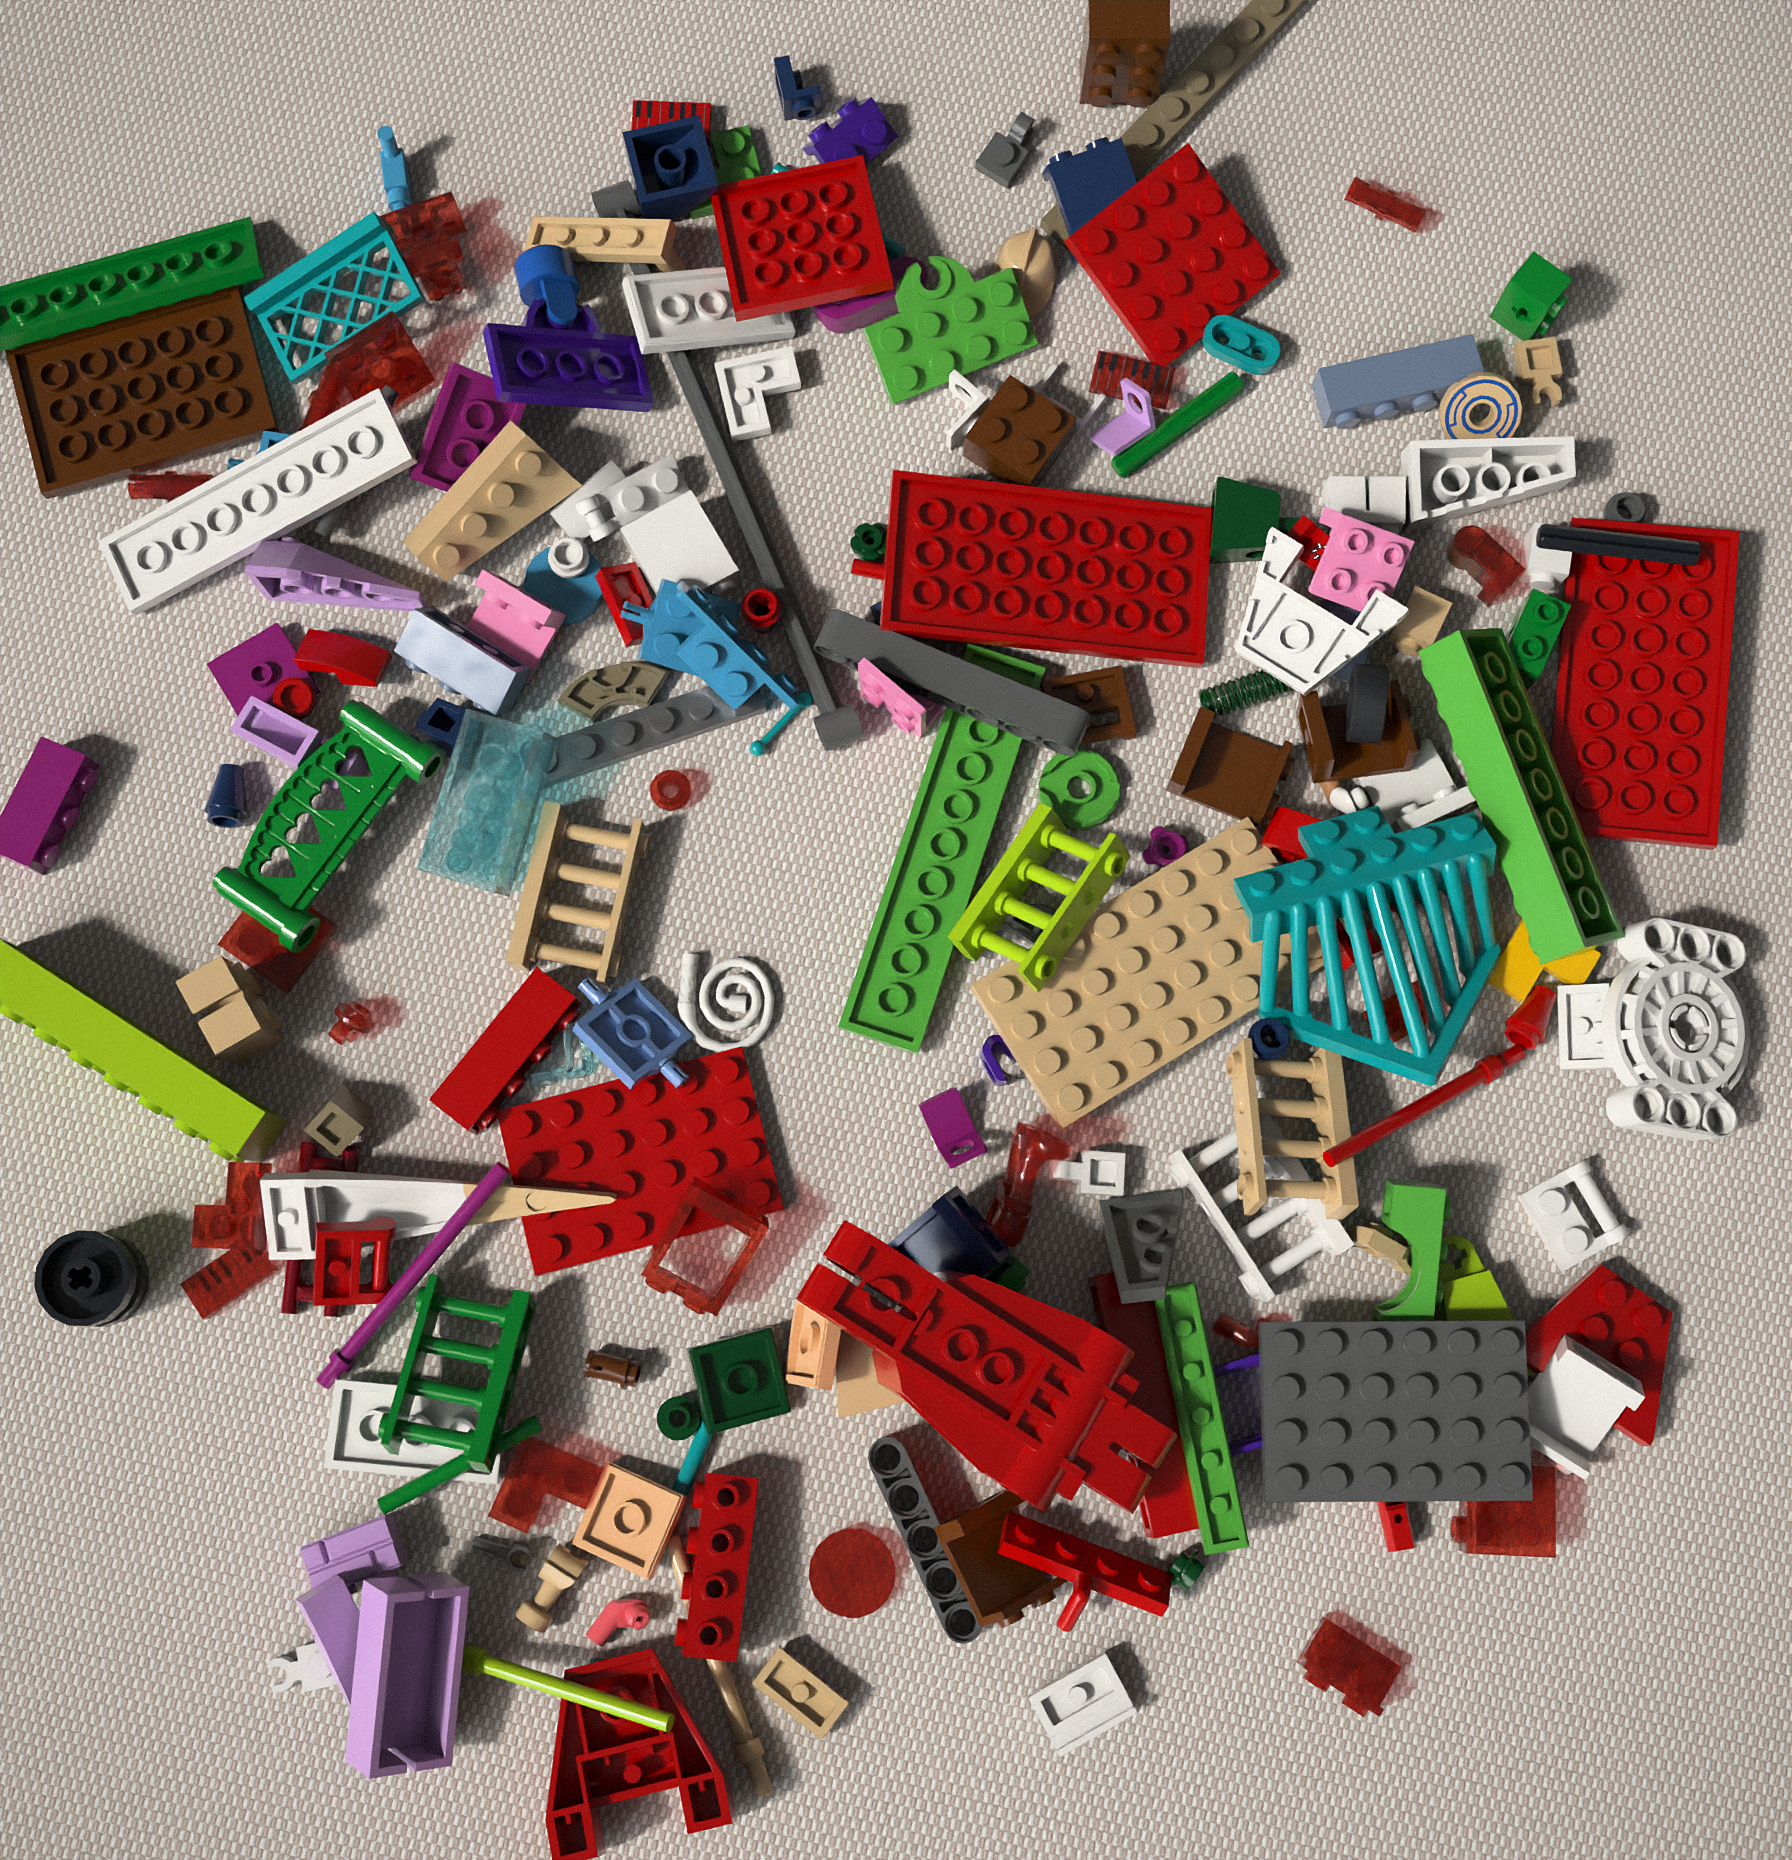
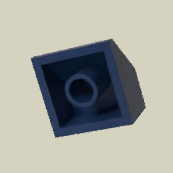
(670, 167)

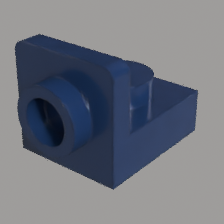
(794, 100)

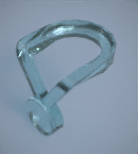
(551, 1078)

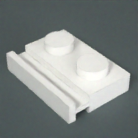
(1082, 1704)

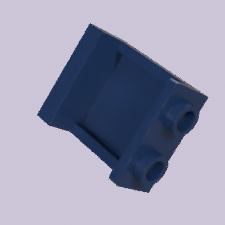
(1089, 181)
(952, 1238)

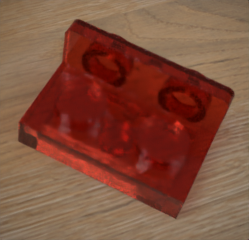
(1349, 1666)

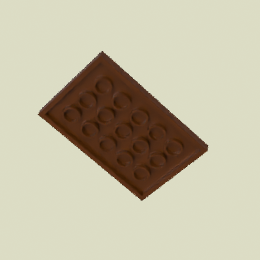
(141, 392)

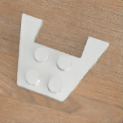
(1297, 637)

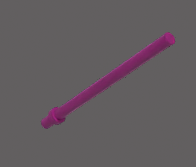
(343, 1359)

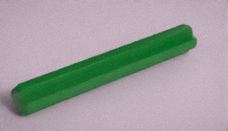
(1178, 424)

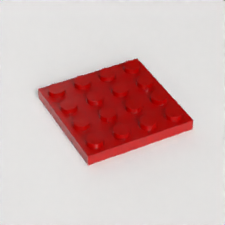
(800, 238)
(1172, 256)

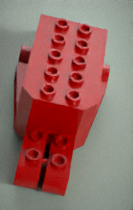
(996, 1373)

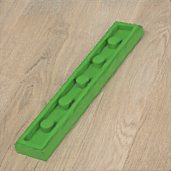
(1200, 1420)

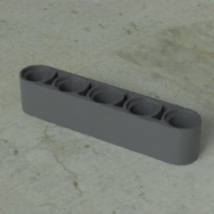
(907, 1522)

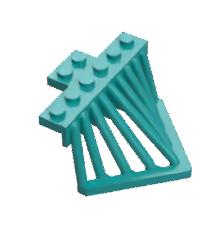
(1365, 867)

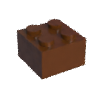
(1019, 435)

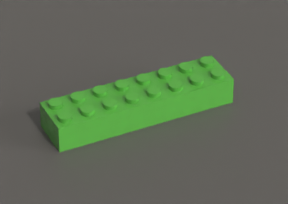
(1520, 794)

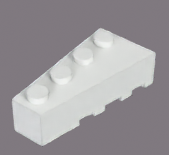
(1477, 474)

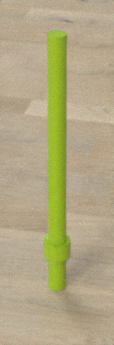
(478, 1661)

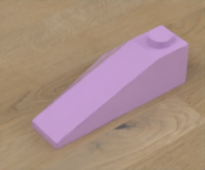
(303, 574)

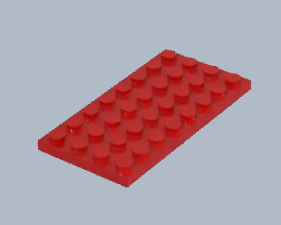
(1046, 569)
(1646, 688)

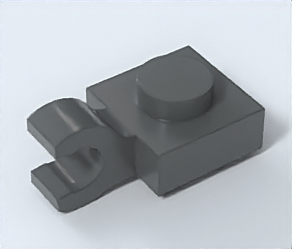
(1006, 155)

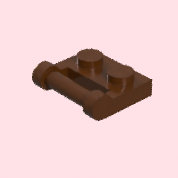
(1096, 694)

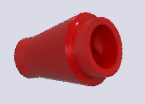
(758, 603)
(1531, 1019)

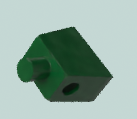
(1242, 521)

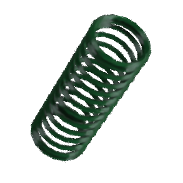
(1208, 703)

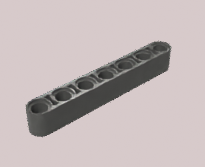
(955, 683)

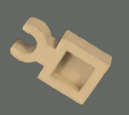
(1539, 365)

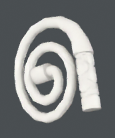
(735, 1003)

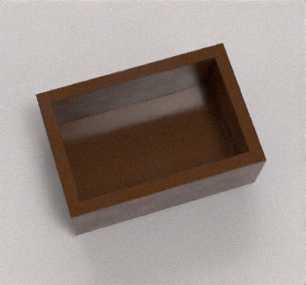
(1124, 52)

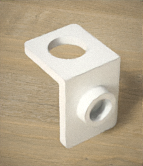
(976, 402)

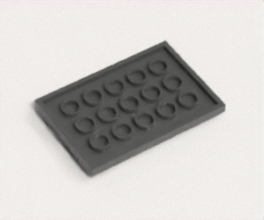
(1394, 1411)

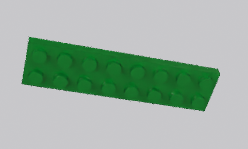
(129, 283)

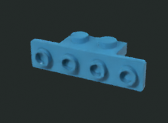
(725, 659)

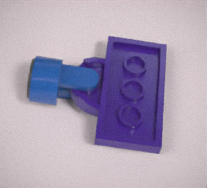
(560, 348)

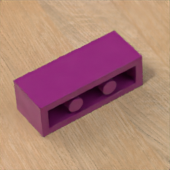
(45, 805)

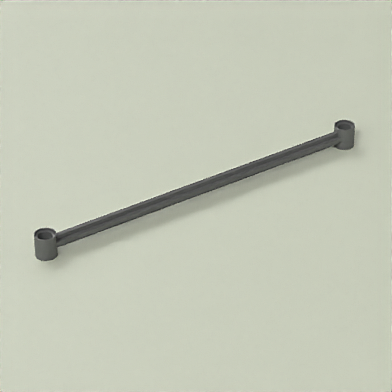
(836, 723)

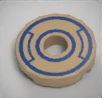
(1477, 389)

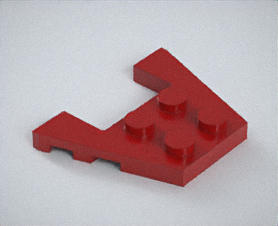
(1618, 1326)

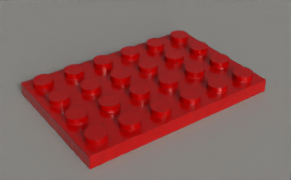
(645, 1151)

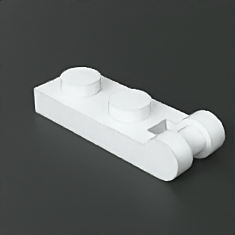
(633, 497)

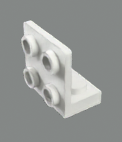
(1417, 795)

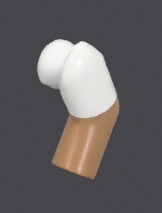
(1342, 799)

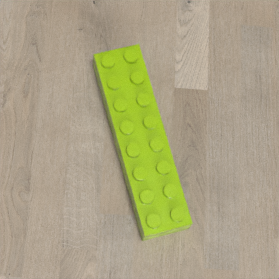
(134, 1058)

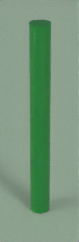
(454, 1467)

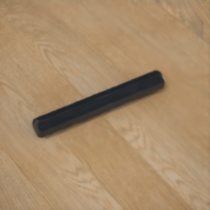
(1618, 544)

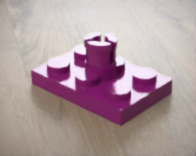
(461, 426)

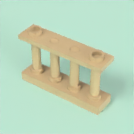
(547, 867)
(1326, 1109)

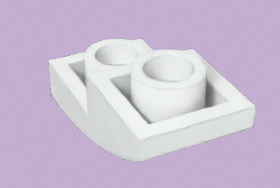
(566, 512)

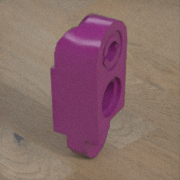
(867, 309)

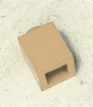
(1421, 624)

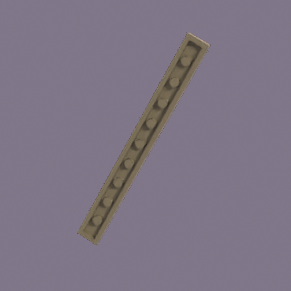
(1195, 89)

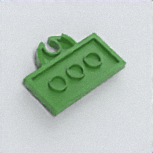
(947, 328)

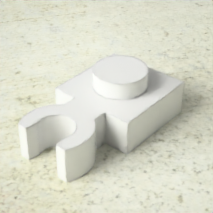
(309, 1668)

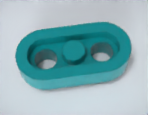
(1242, 343)

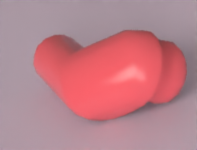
(618, 1614)

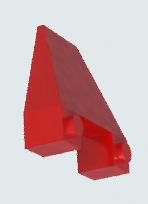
(616, 1759)

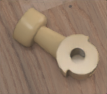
(558, 1573)

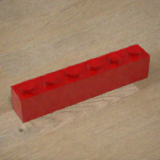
(1168, 1501)

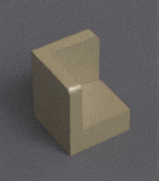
(339, 1120)

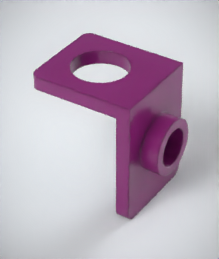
(951, 1127)

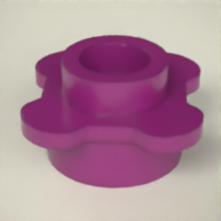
(1160, 837)

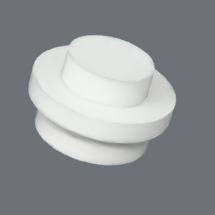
(568, 557)

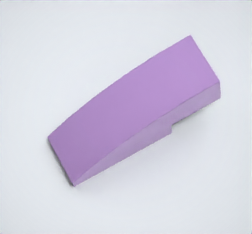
(288, 739)
(334, 1627)

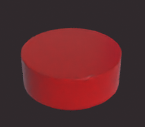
(295, 697)

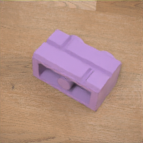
(357, 1553)

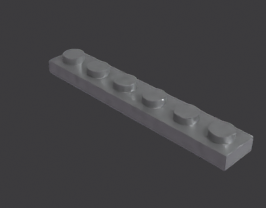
(645, 732)

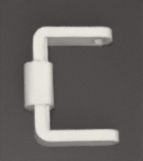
(1082, 423)

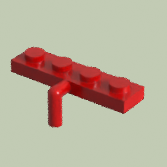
(1086, 1566)

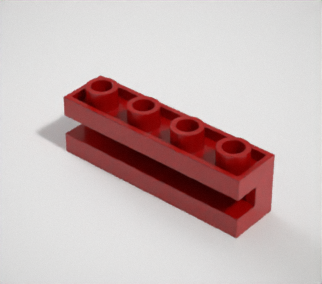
(506, 1052)

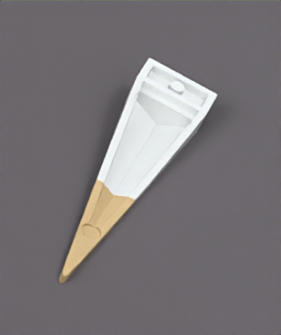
(417, 1205)

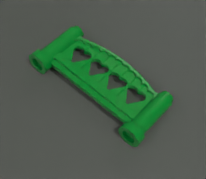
(284, 901)

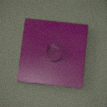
(257, 668)

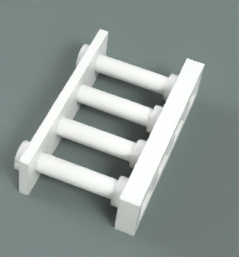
(1325, 1235)

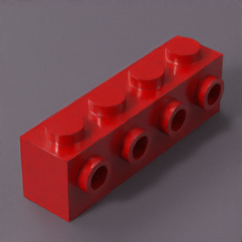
(719, 1567)

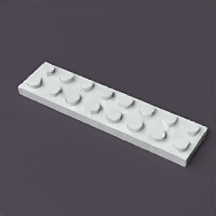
(257, 501)

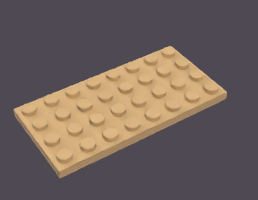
(1141, 979)

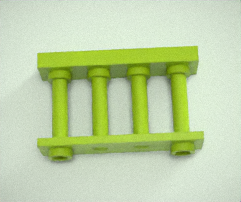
(1011, 878)

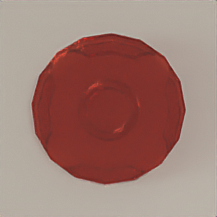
(852, 1572)

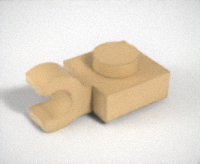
(1379, 1243)

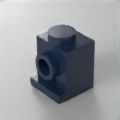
(441, 724)

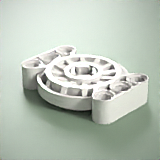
(1670, 1075)

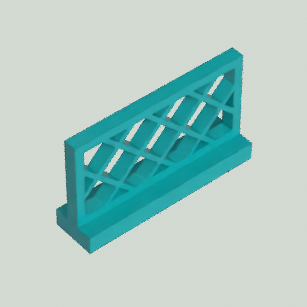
(325, 268)

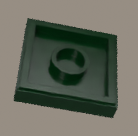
(738, 1380)

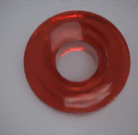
(666, 779)

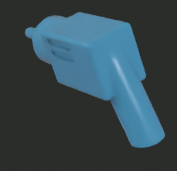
(394, 170)

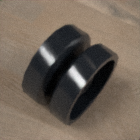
(66, 1275)

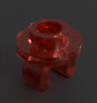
(352, 1020)

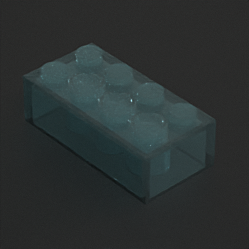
(487, 802)

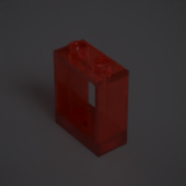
(723, 1208)

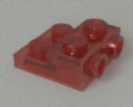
(1510, 1526)

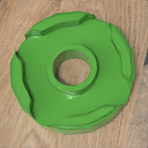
(1094, 770)

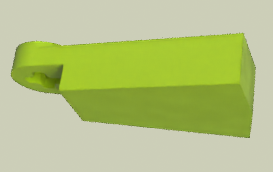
(1469, 1288)

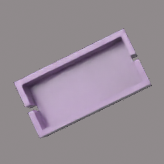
(407, 1674)

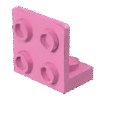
(1358, 561)
(515, 620)
(908, 710)

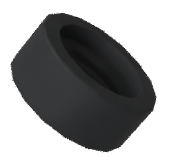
(1366, 703)

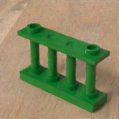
(491, 1400)

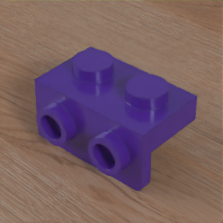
(857, 132)

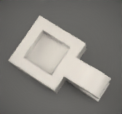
(1097, 1172)

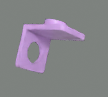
(1128, 426)

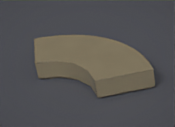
(613, 687)

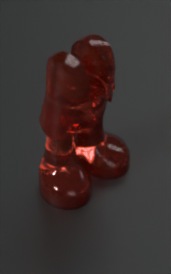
(1013, 1196)

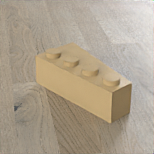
(490, 503)

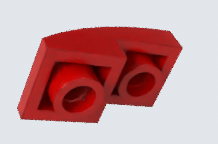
(348, 657)

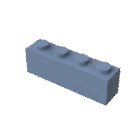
(1393, 381)

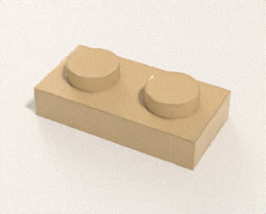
(800, 1692)

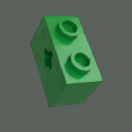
(1532, 298)
(1535, 633)

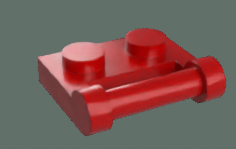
(339, 1261)

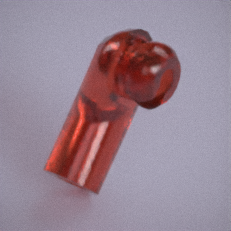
(1238, 1331)

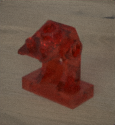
(425, 233)

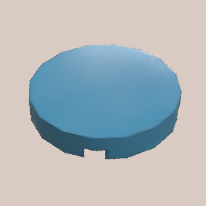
(574, 596)

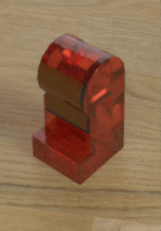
(1484, 561)

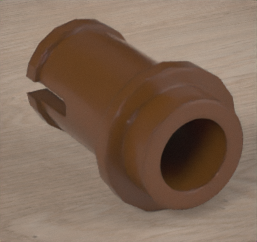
(613, 1368)

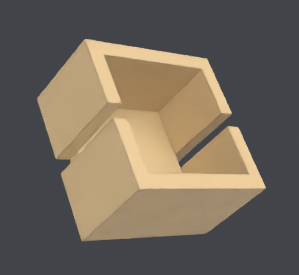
(238, 1019)

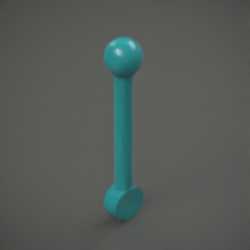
(759, 746)

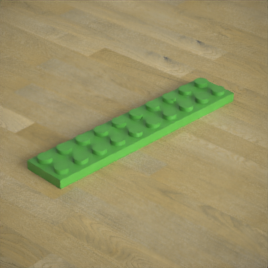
(934, 870)

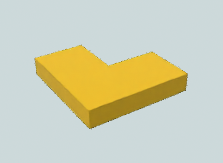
(1520, 967)

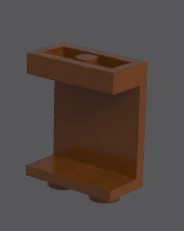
(1336, 759)
(1229, 770)
(992, 1582)

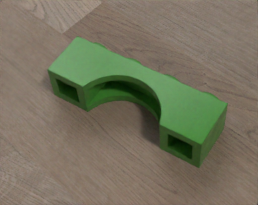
(1418, 1214)

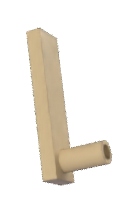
(610, 239)

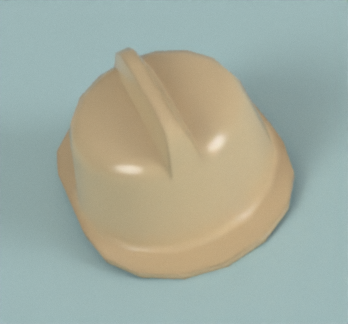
(1033, 265)

